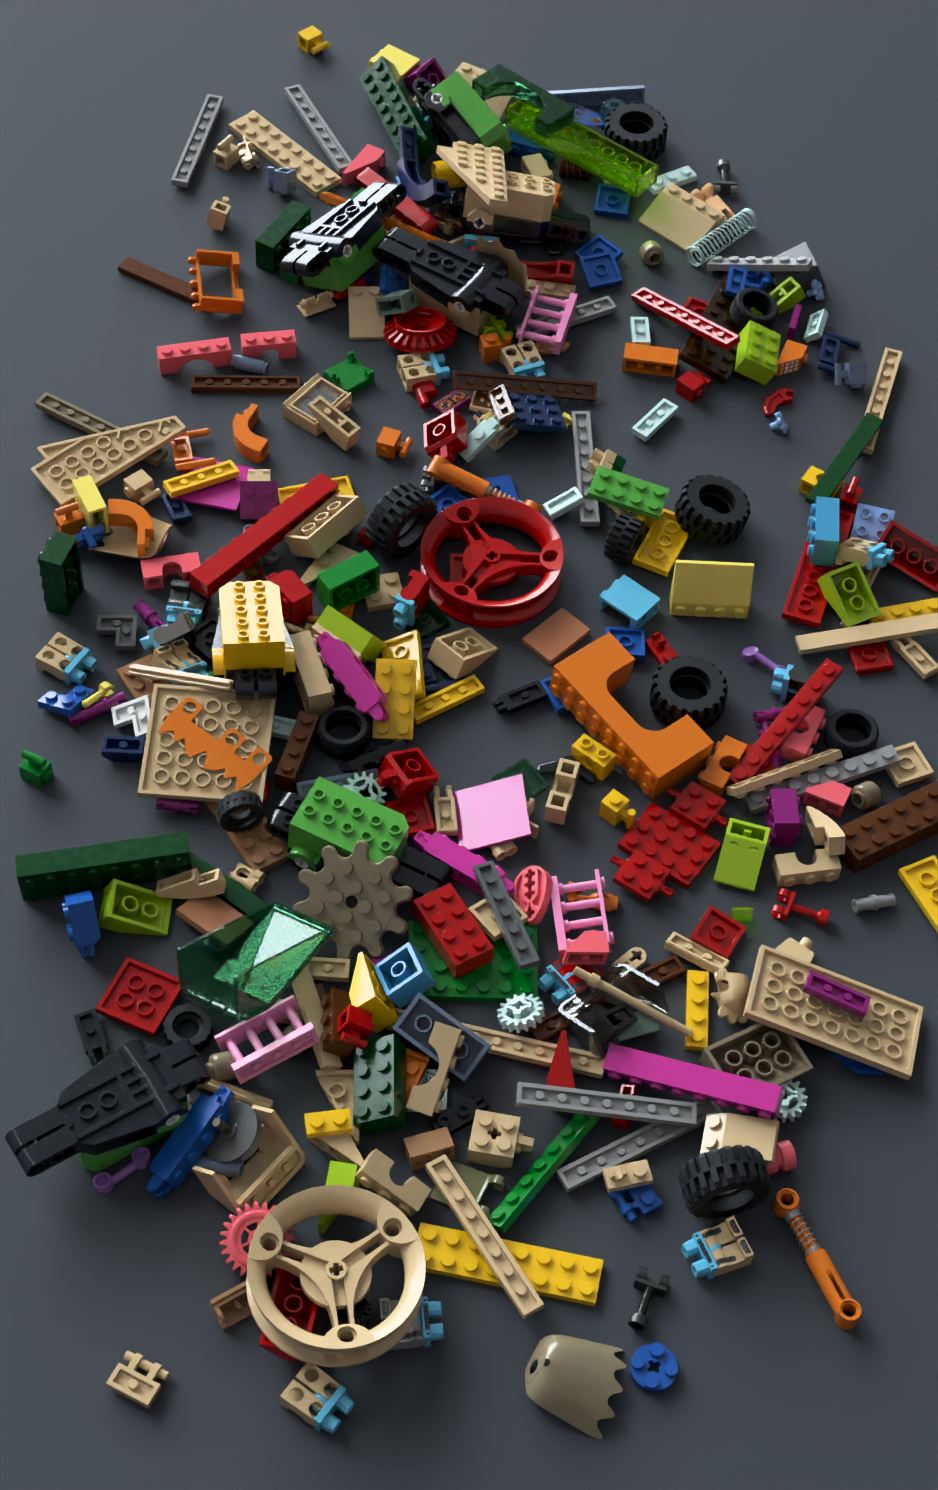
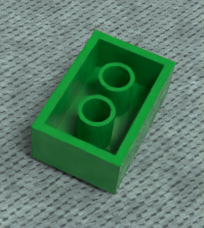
(348, 581)

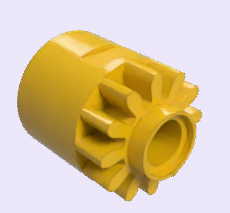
(443, 171)

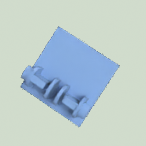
(871, 522)

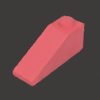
(368, 157)

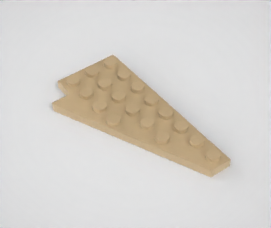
(480, 168)
(101, 455)

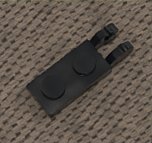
(91, 1034)

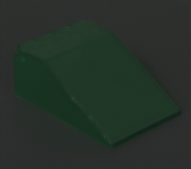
(250, 960)

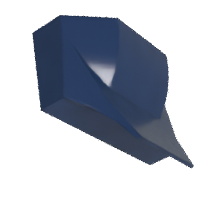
(123, 748)

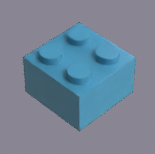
(404, 975)

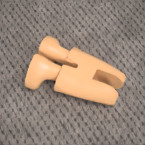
(714, 201)

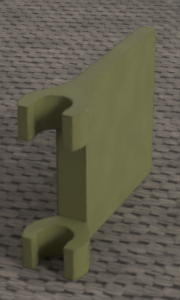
(476, 1182)

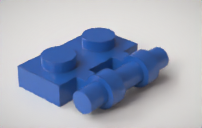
(643, 1200)

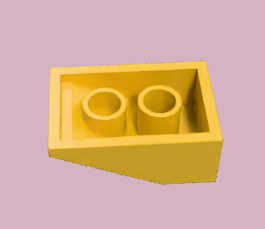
(368, 994)

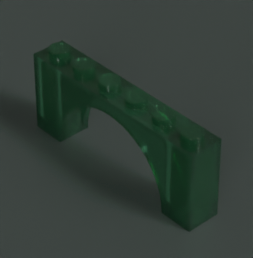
(503, 82)

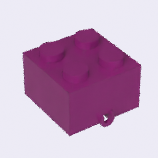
(783, 817)

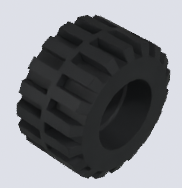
(624, 539)

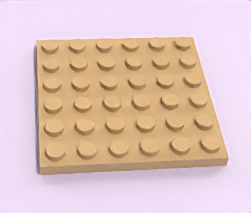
(172, 773)

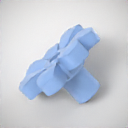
(816, 290)
(779, 423)

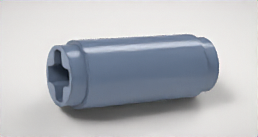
(249, 364)
(228, 1169)

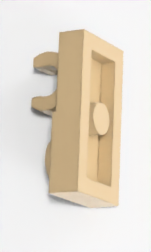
(627, 1176)

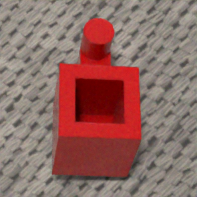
(691, 385)
(850, 496)
(354, 1026)

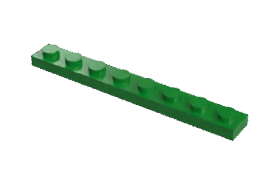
(541, 1171)

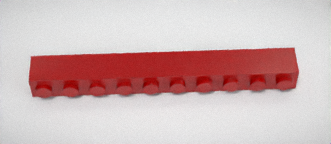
(261, 536)

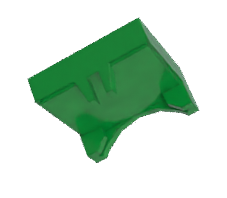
(350, 374)

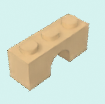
(562, 792)
(791, 872)
(375, 1175)

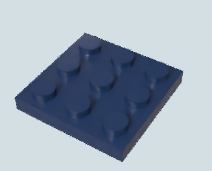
(537, 414)

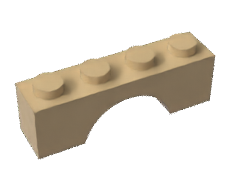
(426, 1097)

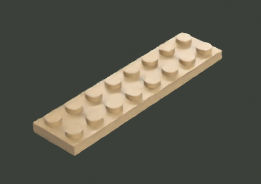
(285, 153)

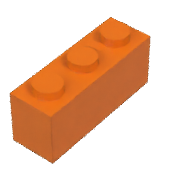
(650, 359)

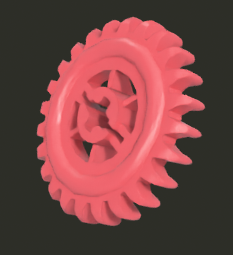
(235, 1230)

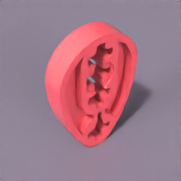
(542, 888)

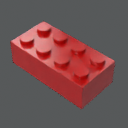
(452, 930)

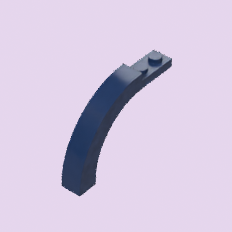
(409, 173)

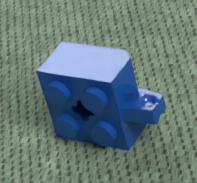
(83, 924)

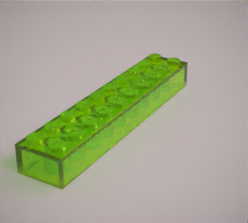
(587, 150)

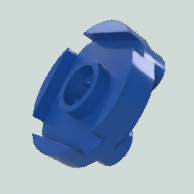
(652, 1381)

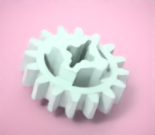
(368, 781)
(521, 1013)
(792, 1097)

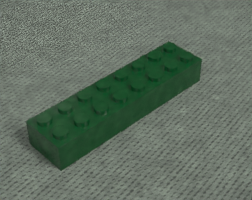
(396, 106)
(98, 864)

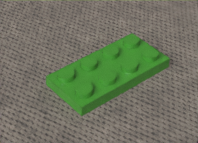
(628, 493)

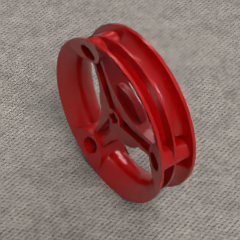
(492, 561)

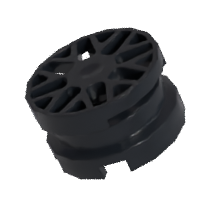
(362, 1314)

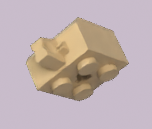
(496, 1139)

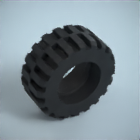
(639, 119)
(400, 520)
(706, 524)
(694, 674)
(724, 1181)

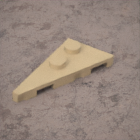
(330, 558)
(339, 1089)

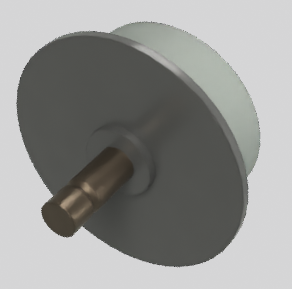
(237, 1137)

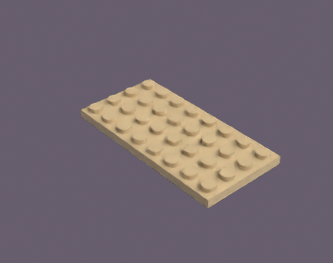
(881, 1039)

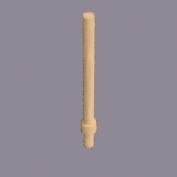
(594, 981)

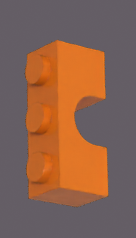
(727, 754)

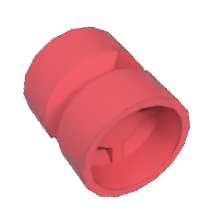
(784, 1158)

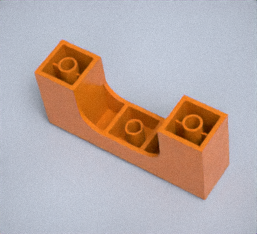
(647, 756)

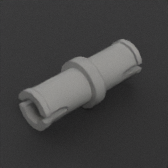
(873, 902)

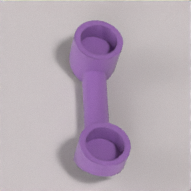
(751, 654)
(105, 1183)

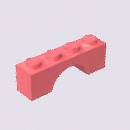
(174, 356)

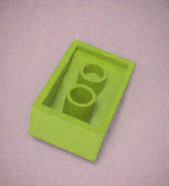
(849, 594)
(134, 910)

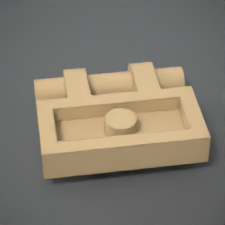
(135, 1385)

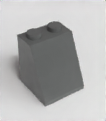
(803, 278)

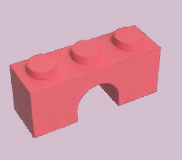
(281, 341)
(157, 569)
(800, 745)

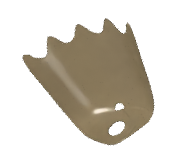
(575, 1381)

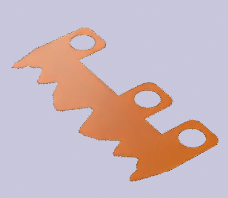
(219, 753)

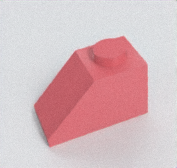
(828, 797)
(588, 949)

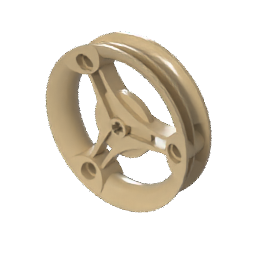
(333, 1291)

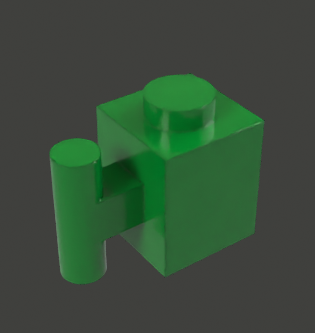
(35, 769)

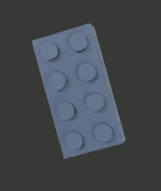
(417, 1025)

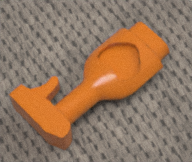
(609, 900)

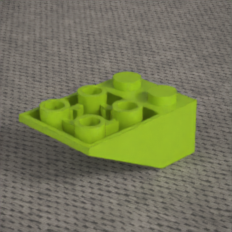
(741, 854)

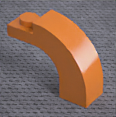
(247, 443)
(135, 517)

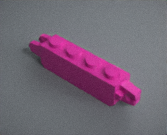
(354, 676)
(458, 858)

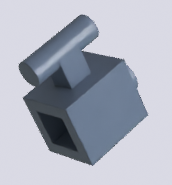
(282, 179)
(854, 374)

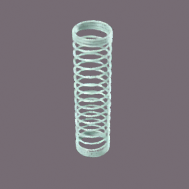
(742, 222)

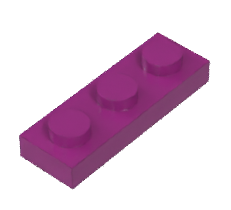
(836, 994)

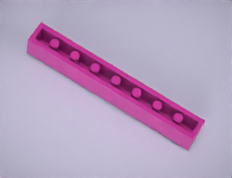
(693, 1080)

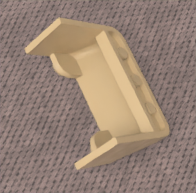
(264, 1173)

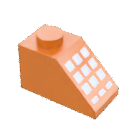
(791, 358)

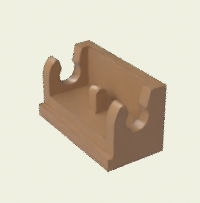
(427, 1147)
(231, 1306)

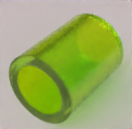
(741, 914)

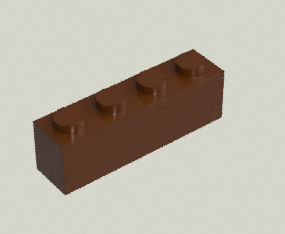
(296, 751)

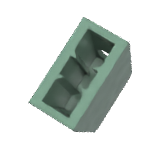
(404, 302)

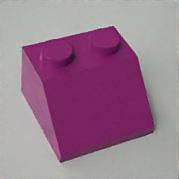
(429, 70)

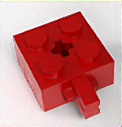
(445, 435)
(294, 595)
(407, 773)

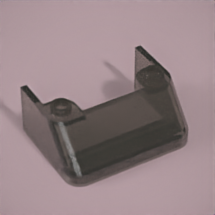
(589, 1002)

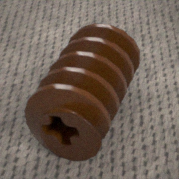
(571, 168)

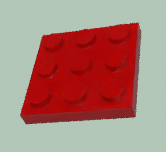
(140, 997)

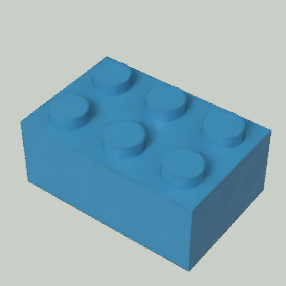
(824, 531)

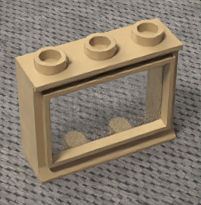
(296, 405)

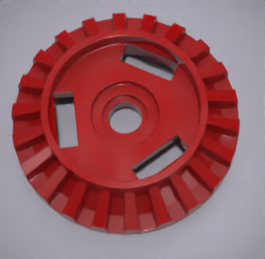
(420, 331)

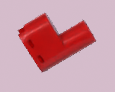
(424, 392)

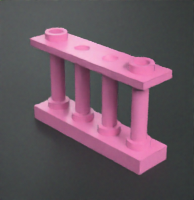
(560, 329)
(559, 908)
(273, 1053)

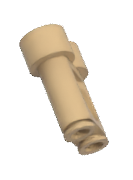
(502, 850)
(253, 880)

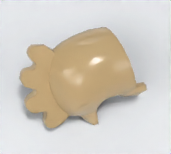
(731, 996)

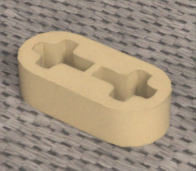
(628, 956)

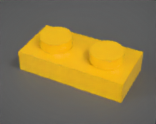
(328, 1123)

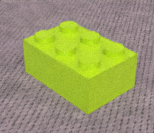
(757, 352)
(352, 633)

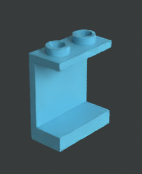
(630, 600)

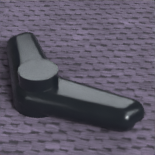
(551, 767)

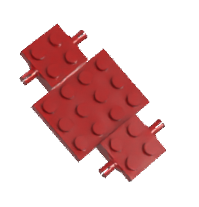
(670, 843)

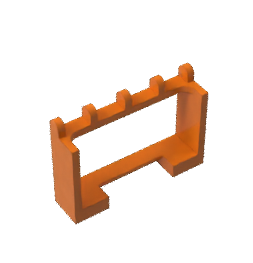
(210, 303)

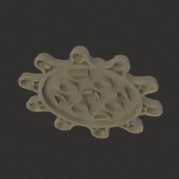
(375, 895)

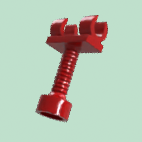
(787, 896)

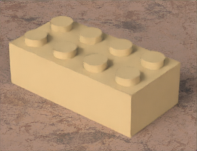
(325, 526)
(310, 675)

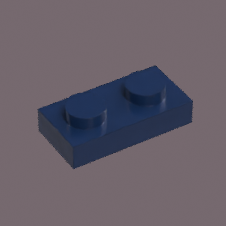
(176, 509)

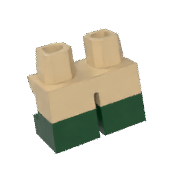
(608, 460)

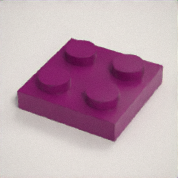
(257, 498)

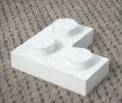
(135, 712)

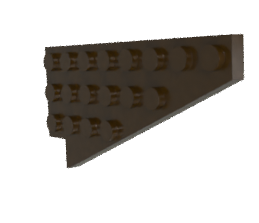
(706, 355)

